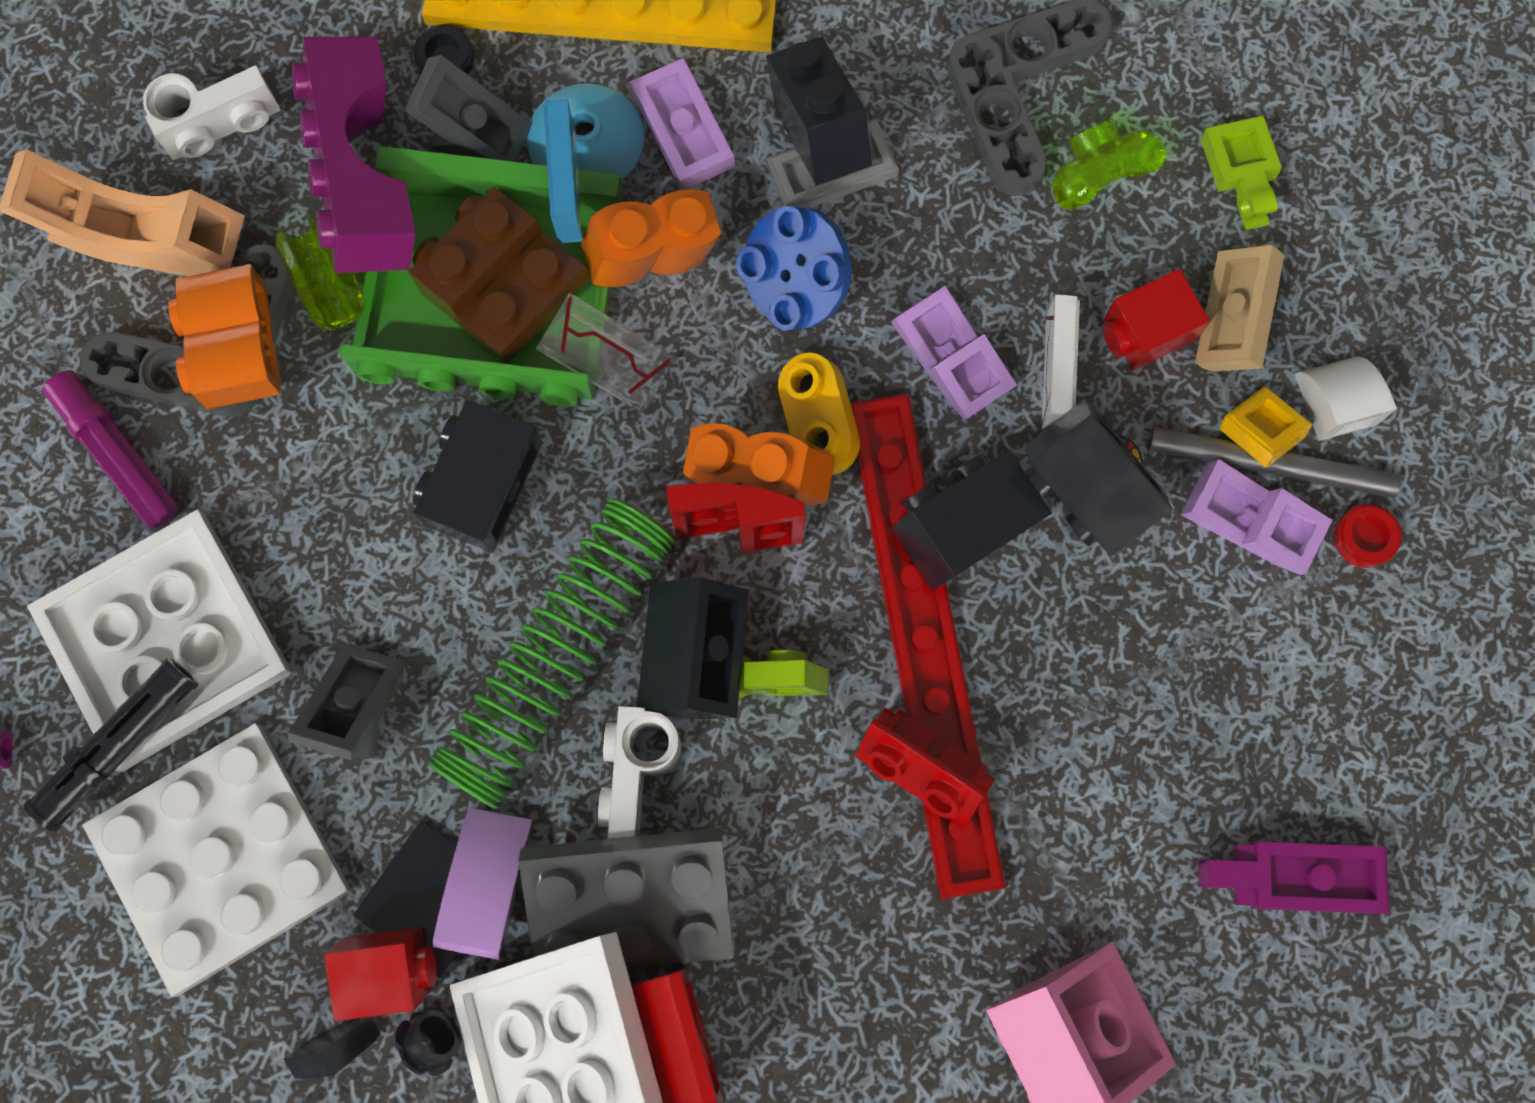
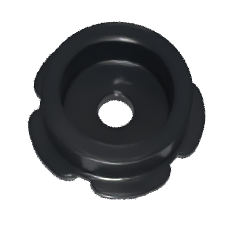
(437, 1032)

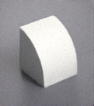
(1345, 396)

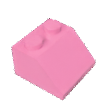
(1082, 1033)

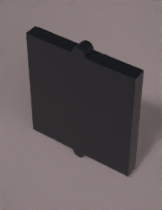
(413, 889)

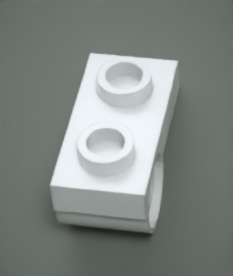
(228, 106)
(622, 804)

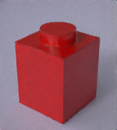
(1154, 320)
(379, 973)

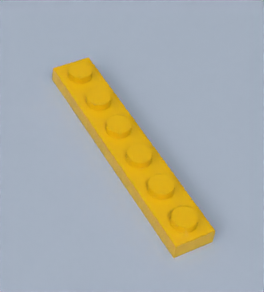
(696, 23)

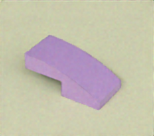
(952, 353)
(1259, 520)
(482, 884)

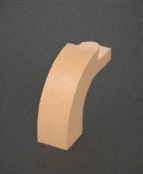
(159, 233)

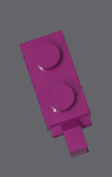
(1303, 877)

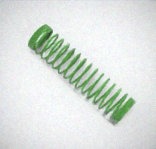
(455, 767)

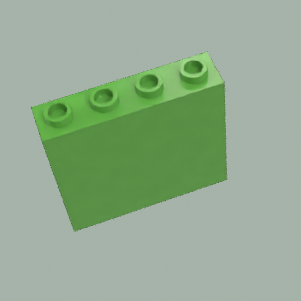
(412, 337)

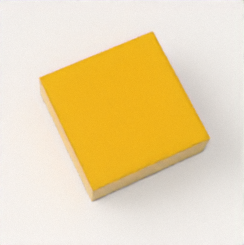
(1265, 426)

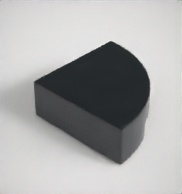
(332, 1049)

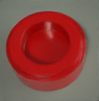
(1367, 535)

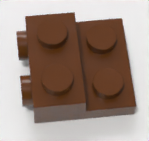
(496, 273)

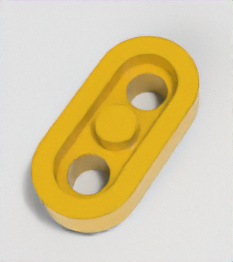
(820, 408)

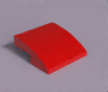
(759, 515)

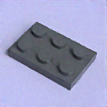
(654, 890)

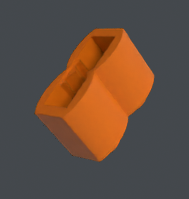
(641, 238)
(225, 337)
(761, 460)

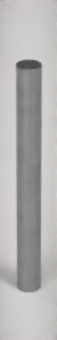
(1288, 465)

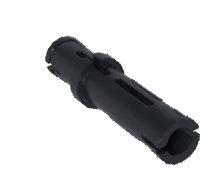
(110, 745)

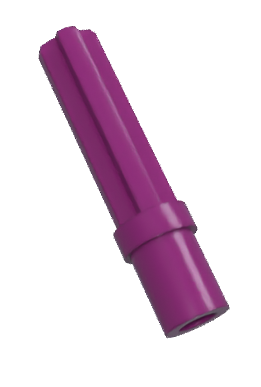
(95, 428)

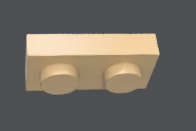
(1240, 308)

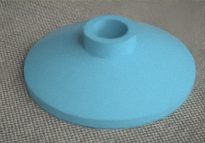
(617, 132)

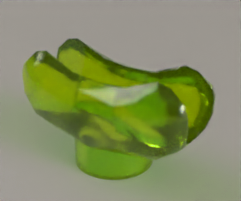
(1104, 158)
(327, 296)

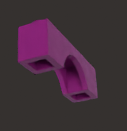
(364, 211)

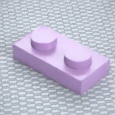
(682, 124)

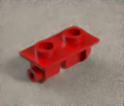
(948, 786)

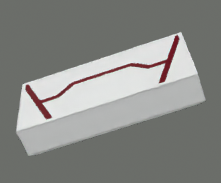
(1060, 358)

